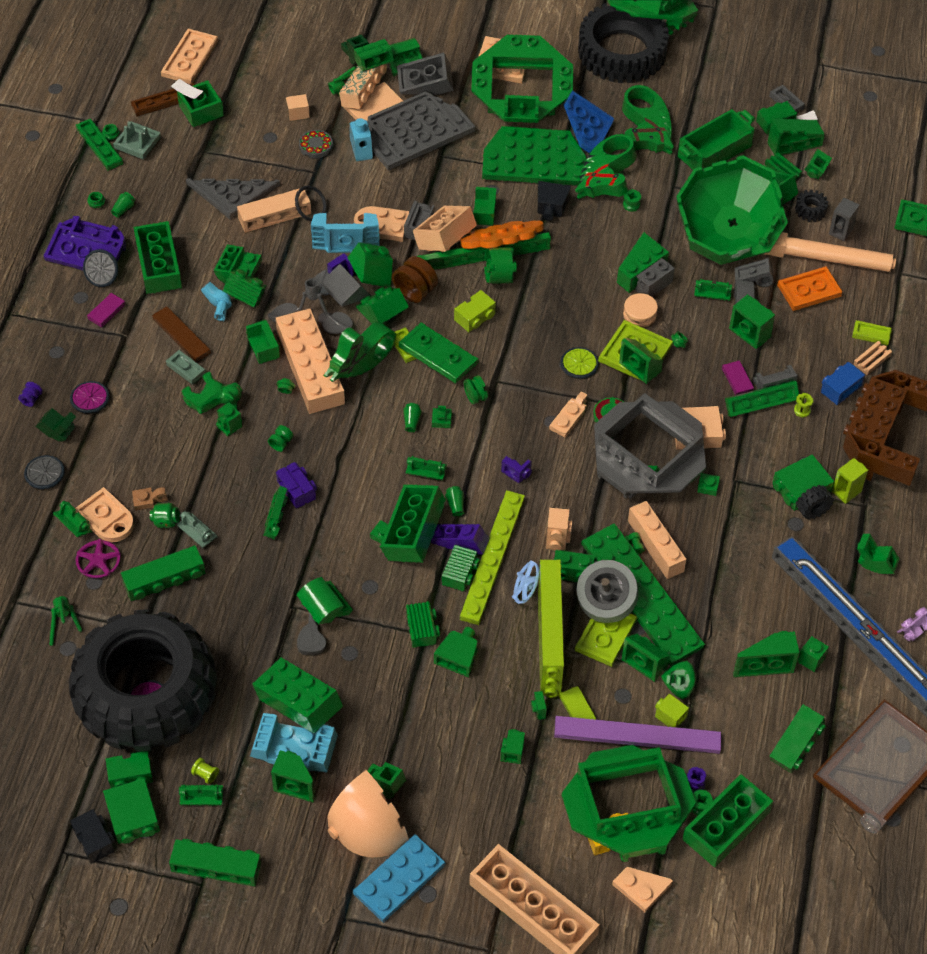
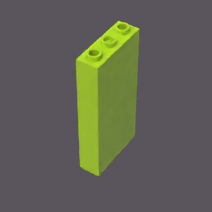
(550, 628)

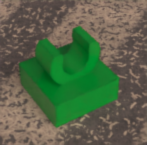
(441, 417)

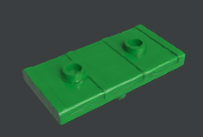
(438, 352)

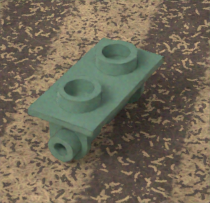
(196, 529)

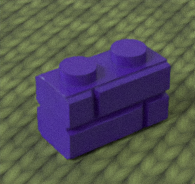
(298, 486)

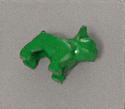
(212, 394)

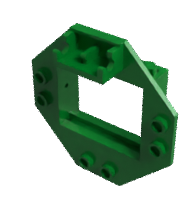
(674, 11)
(522, 53)
(635, 832)

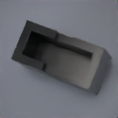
(92, 835)

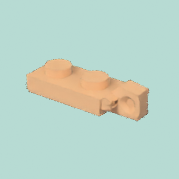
(569, 415)

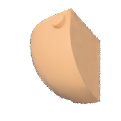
(365, 820)

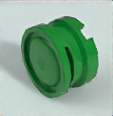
(475, 389)

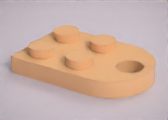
(390, 221)
(106, 515)

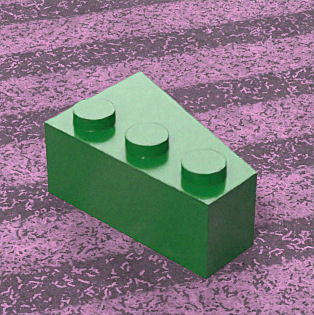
(798, 739)

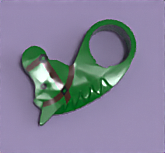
(653, 122)

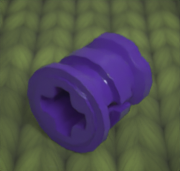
(30, 394)
(696, 779)

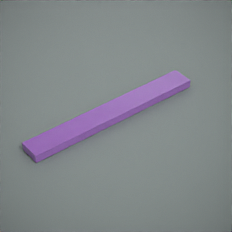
(637, 734)

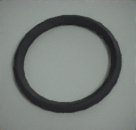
(297, 202)

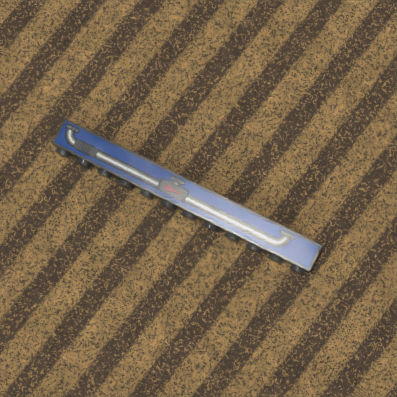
(854, 620)

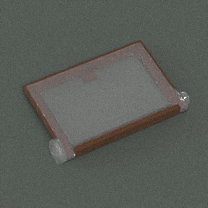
(878, 766)

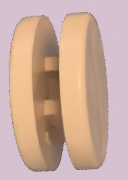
(640, 310)

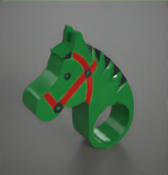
(602, 169)

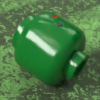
(165, 515)

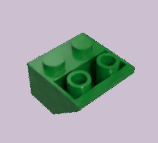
(382, 305)

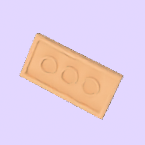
(189, 56)

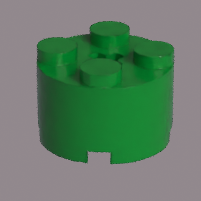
(499, 265)

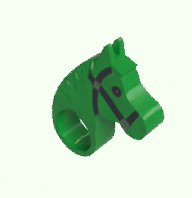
(360, 352)

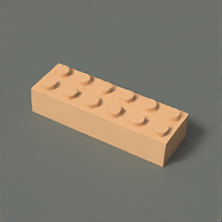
(309, 360)
(533, 903)

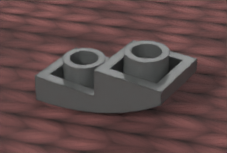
(743, 288)

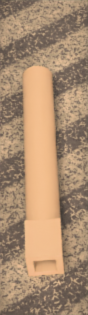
(832, 253)

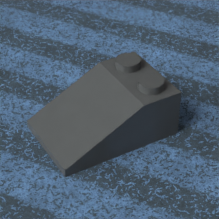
(426, 74)

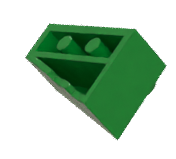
(794, 135)
(642, 256)

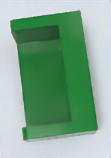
(484, 205)
(262, 341)

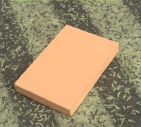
(378, 100)

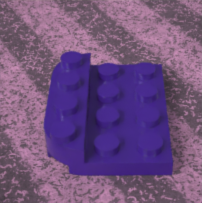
(77, 238)

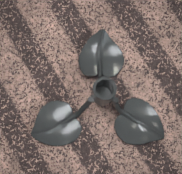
(313, 290)

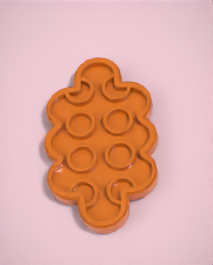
(502, 234)

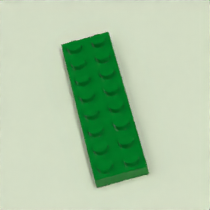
(654, 607)

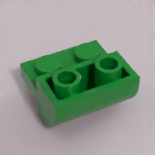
(404, 52)
(236, 258)
(323, 601)

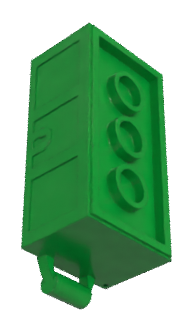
(717, 140)

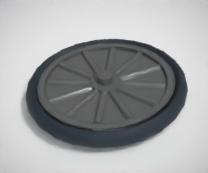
(100, 268)
(44, 472)

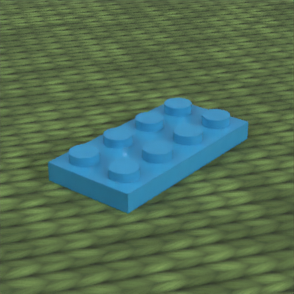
(399, 878)

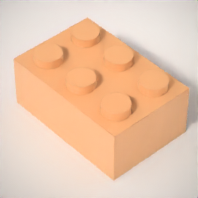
(444, 228)

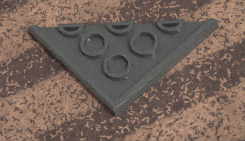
(232, 192)

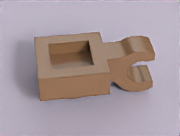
(146, 498)

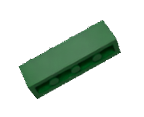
(163, 573)
(215, 862)

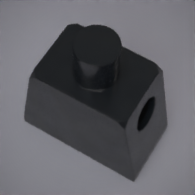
(552, 199)

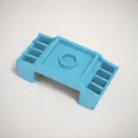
(343, 237)
(312, 748)

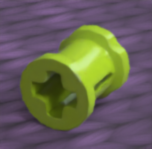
(806, 406)
(205, 771)

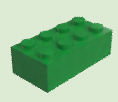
(157, 257)
(413, 523)
(297, 695)
(727, 820)

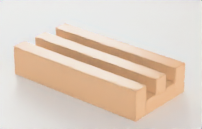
(881, 349)

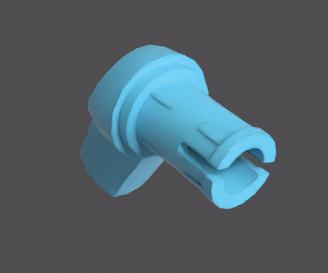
(217, 298)

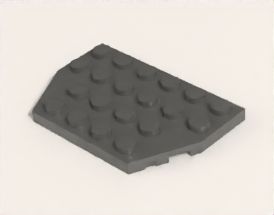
(415, 128)

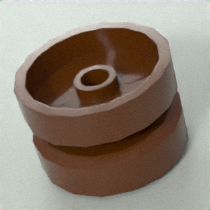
(415, 279)

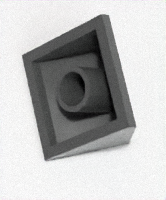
(344, 287)

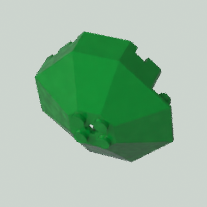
(726, 193)

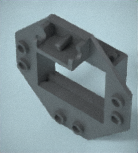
(631, 474)

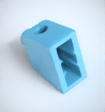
(360, 132)

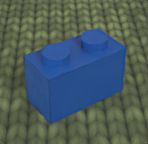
(842, 383)

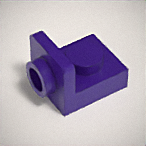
(343, 260)
(515, 470)

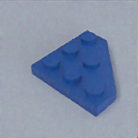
(587, 121)

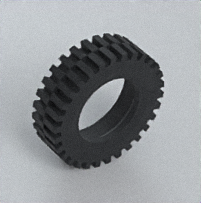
(622, 66)

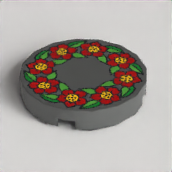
(315, 143)

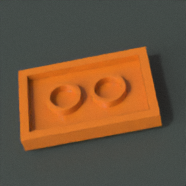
(809, 288)

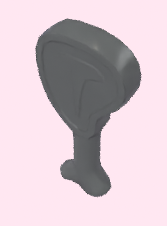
(310, 640)

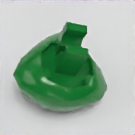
(680, 679)

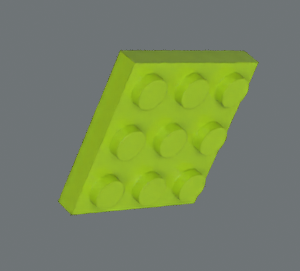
(654, 342)

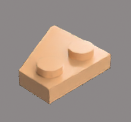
(641, 886)

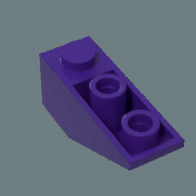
(465, 535)

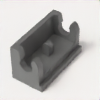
(776, 378)

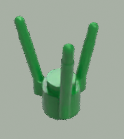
(337, 84)
(62, 609)

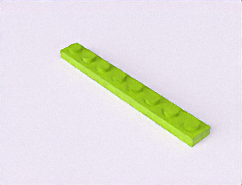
(492, 558)

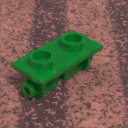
(707, 289)
(425, 468)
(74, 522)
(201, 794)

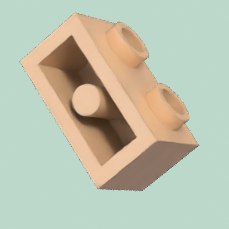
(558, 529)

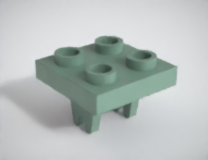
(137, 140)

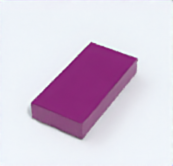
(106, 310)
(737, 378)

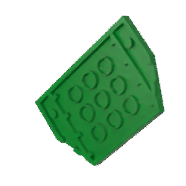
(533, 156)

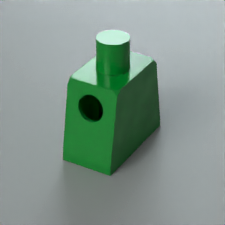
(457, 652)

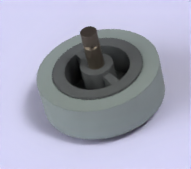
(607, 591)

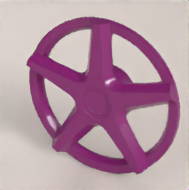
(98, 558)

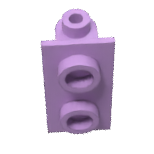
(912, 628)

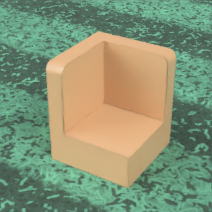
(297, 107)

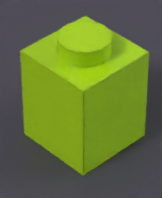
(671, 711)

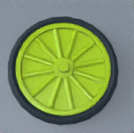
(579, 362)

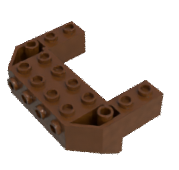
(873, 421)

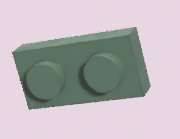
(185, 367)

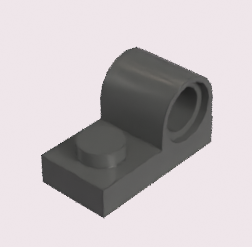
(757, 271)

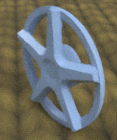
(526, 582)

